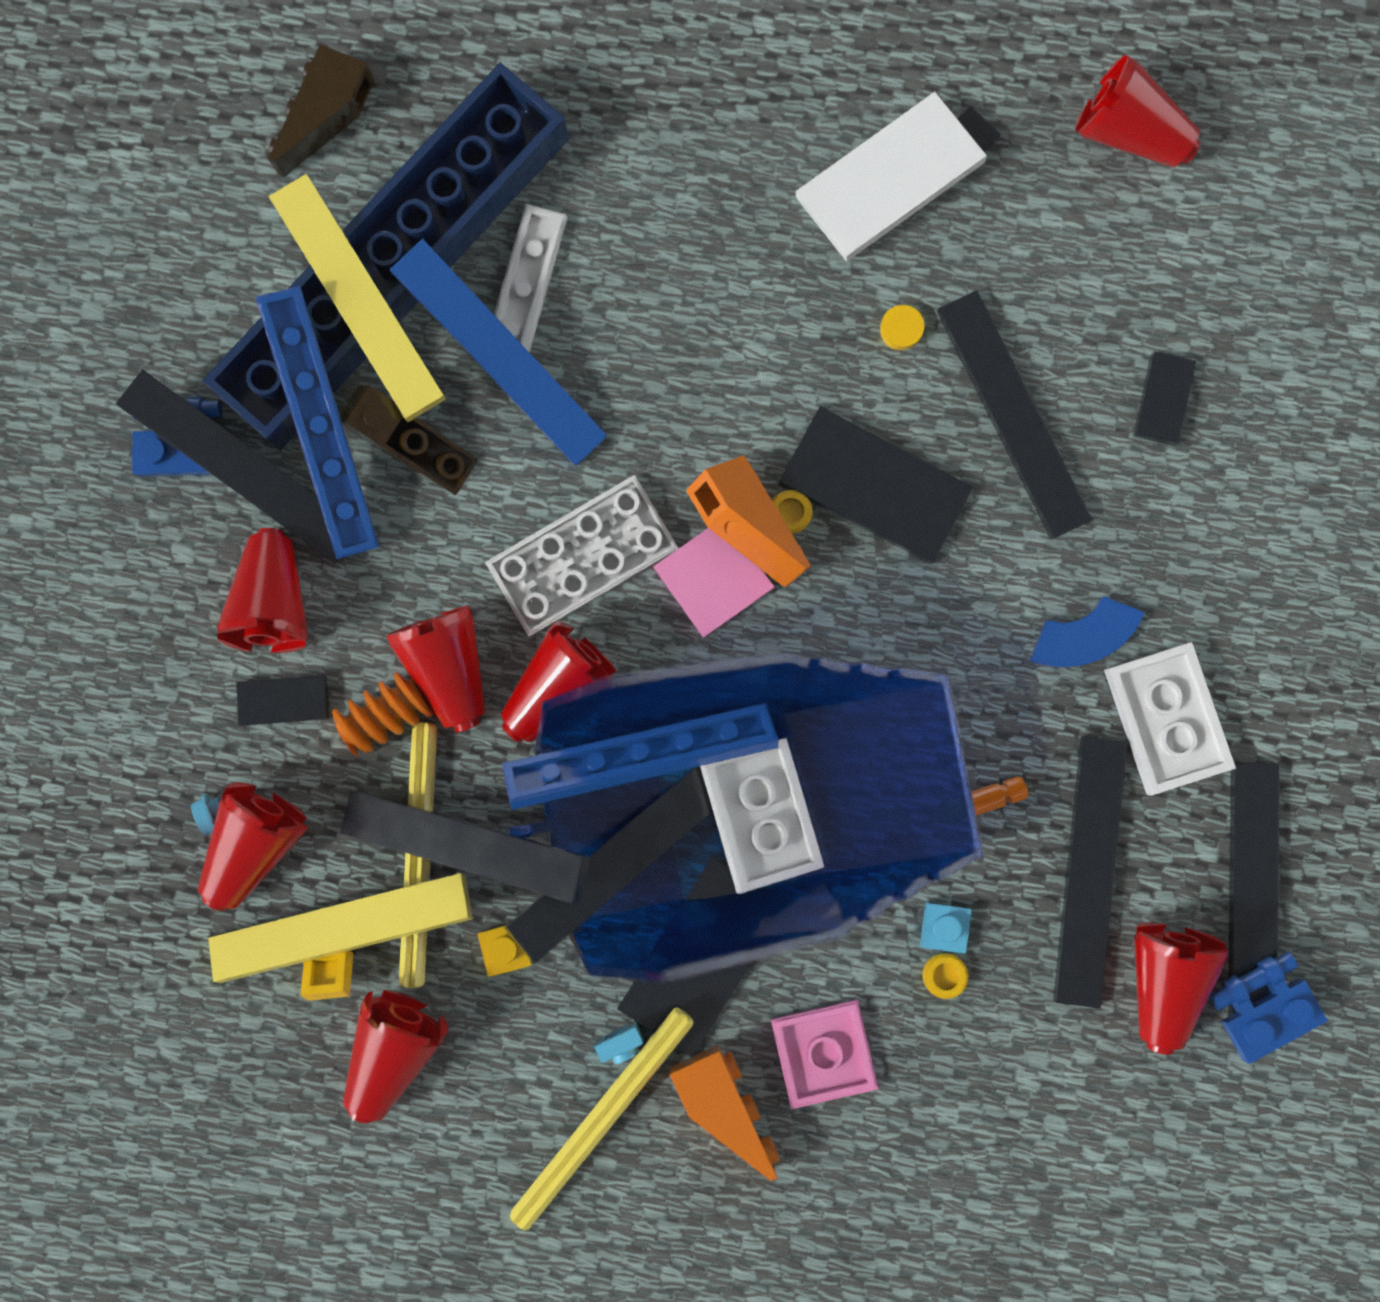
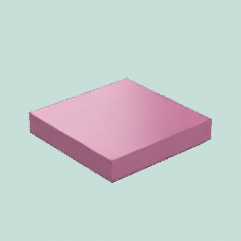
(712, 581)
(824, 1053)

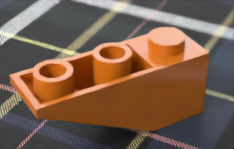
(746, 518)
(713, 1102)

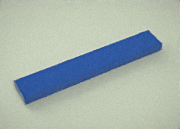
(497, 352)
(317, 421)
(639, 755)

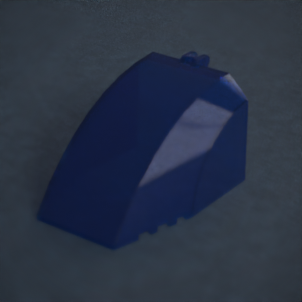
(876, 774)

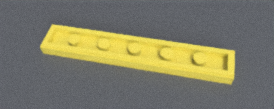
(357, 298)
(340, 928)

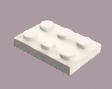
(1169, 719)
(762, 818)

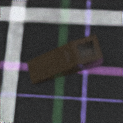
(325, 105)
(411, 443)

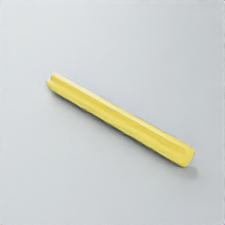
(417, 868)
(601, 1118)

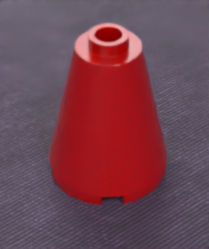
(1138, 117)
(265, 597)
(444, 665)
(555, 669)
(246, 844)
(1173, 982)
(388, 1052)

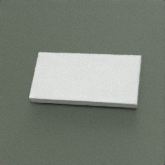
(890, 176)
(581, 556)

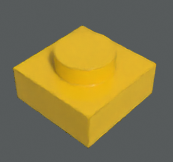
(501, 952)
(327, 977)

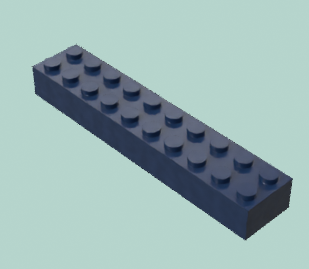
(441, 195)

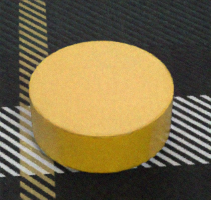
(902, 327)
(794, 509)
(945, 975)

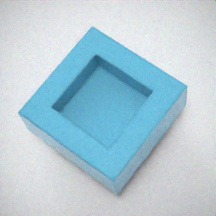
(945, 927)
(620, 1044)

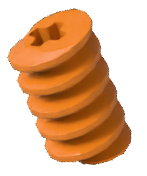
(381, 713)

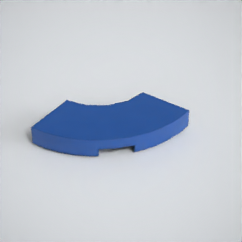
(1088, 638)

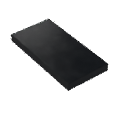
(876, 485)
(699, 994)

